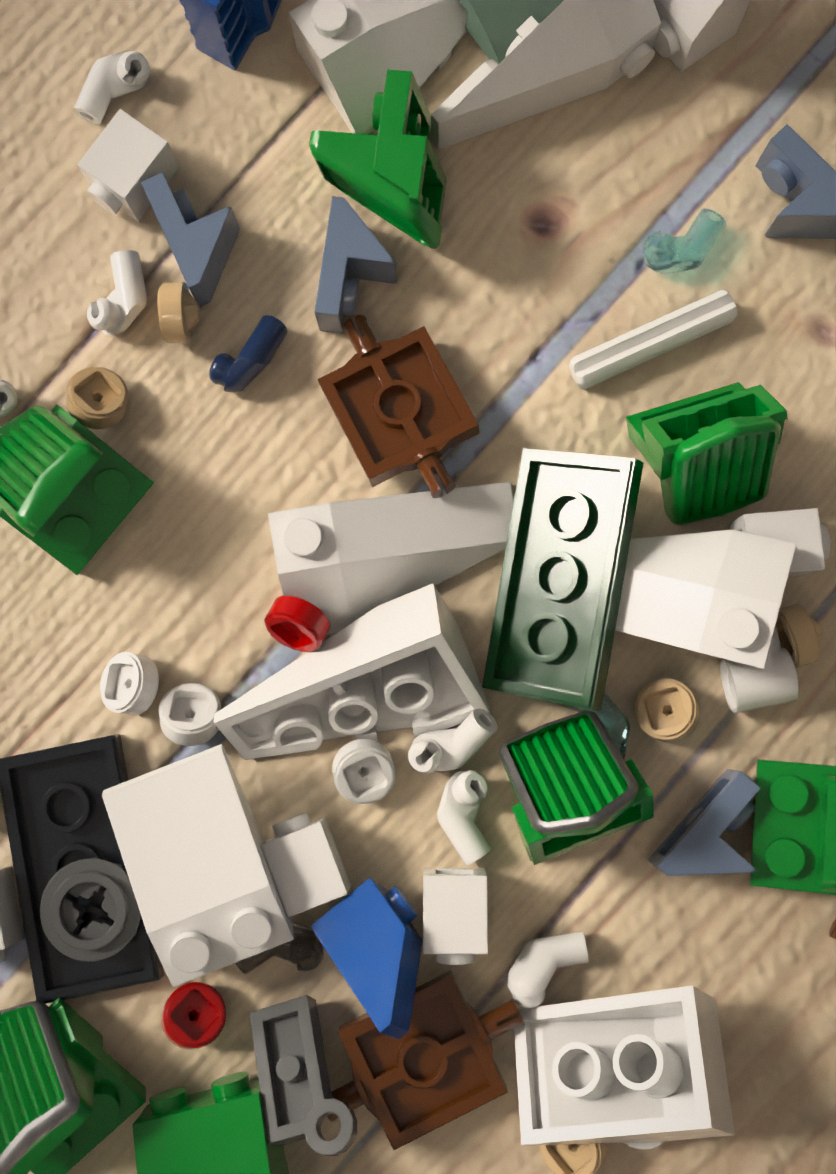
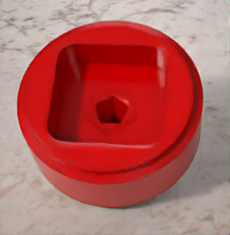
(297, 623)
(193, 1015)

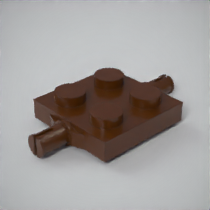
(398, 406)
(433, 1070)

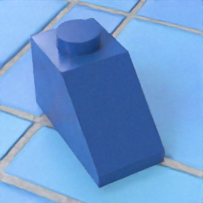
(376, 952)

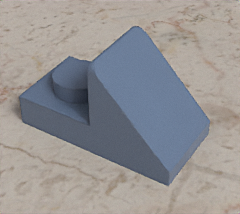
(807, 180)
(197, 244)
(348, 253)
(695, 842)

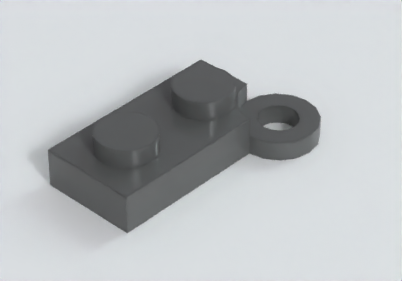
(296, 1077)

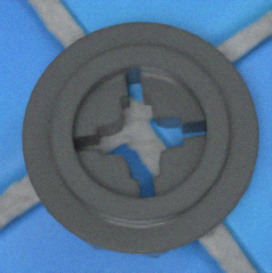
(63, 915)

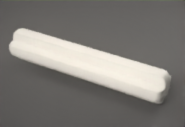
(653, 339)

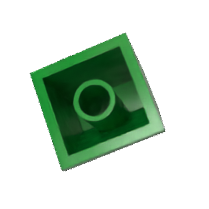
(207, 1131)

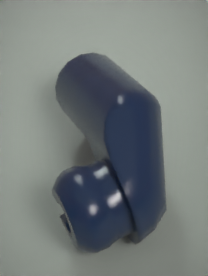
(252, 359)

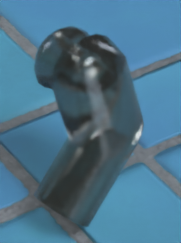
(304, 951)

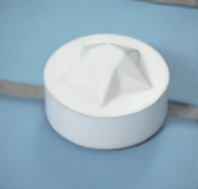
(129, 683)
(188, 714)
(363, 771)

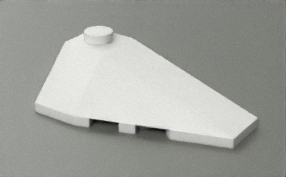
(357, 40)
(551, 63)
(383, 547)
(706, 592)
(379, 674)

